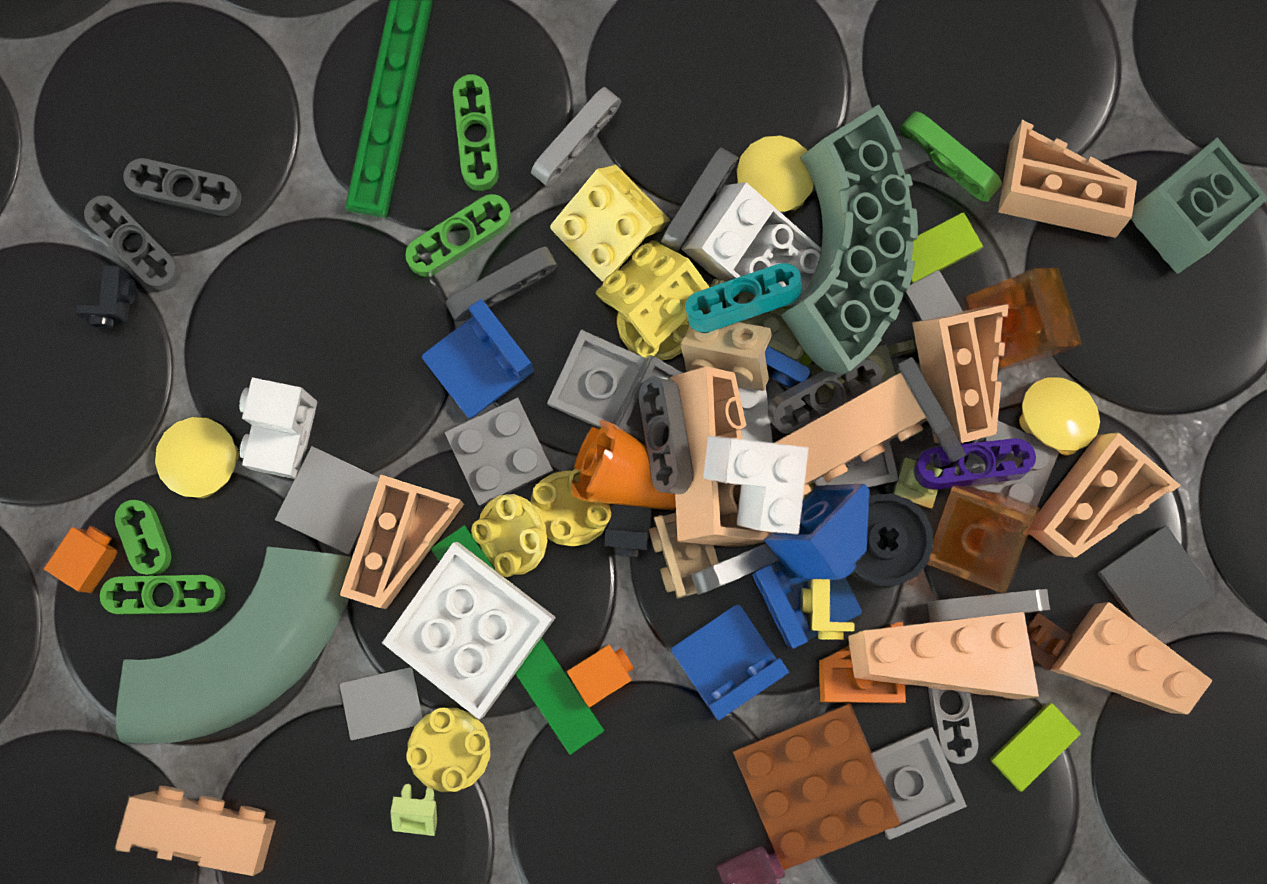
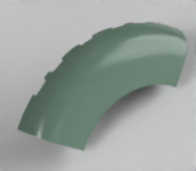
(864, 244)
(245, 662)

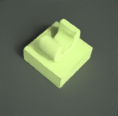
(911, 489)
(413, 814)

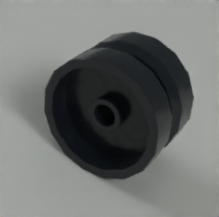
(908, 542)

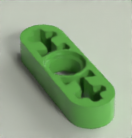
(483, 104)
(951, 156)
(461, 218)
(133, 584)

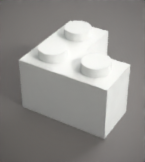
(279, 429)
(769, 480)

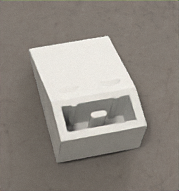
(747, 235)

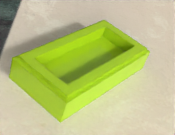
(943, 246)
(1035, 746)

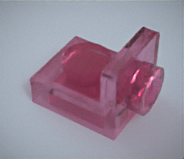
(752, 868)

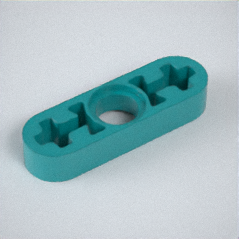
(735, 312)

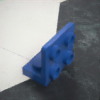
(478, 361)
(783, 601)
(728, 661)

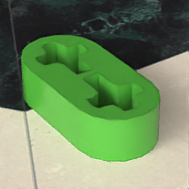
(152, 534)

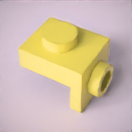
(816, 602)

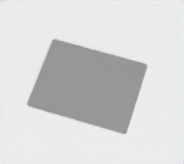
(381, 703)

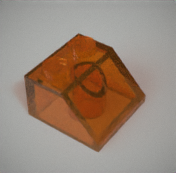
(1037, 317)
(982, 536)

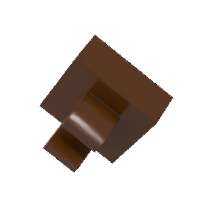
(1046, 640)

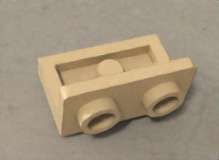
(732, 348)
(680, 557)

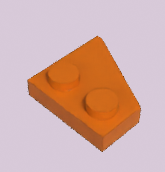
(840, 686)

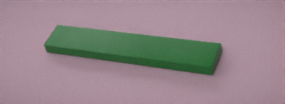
(388, 107)
(543, 675)

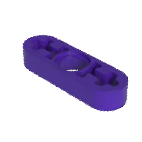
(1004, 471)

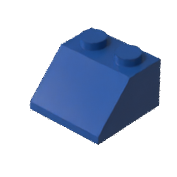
(829, 533)

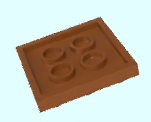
(817, 786)

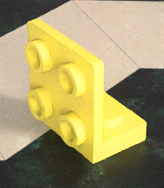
(608, 220)
(653, 290)

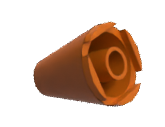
(616, 471)

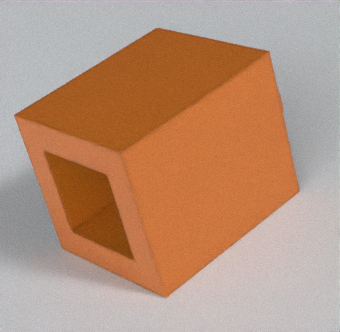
(82, 558)
(601, 674)

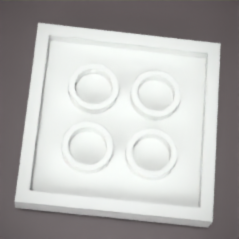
(468, 630)

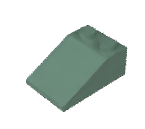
(1197, 206)

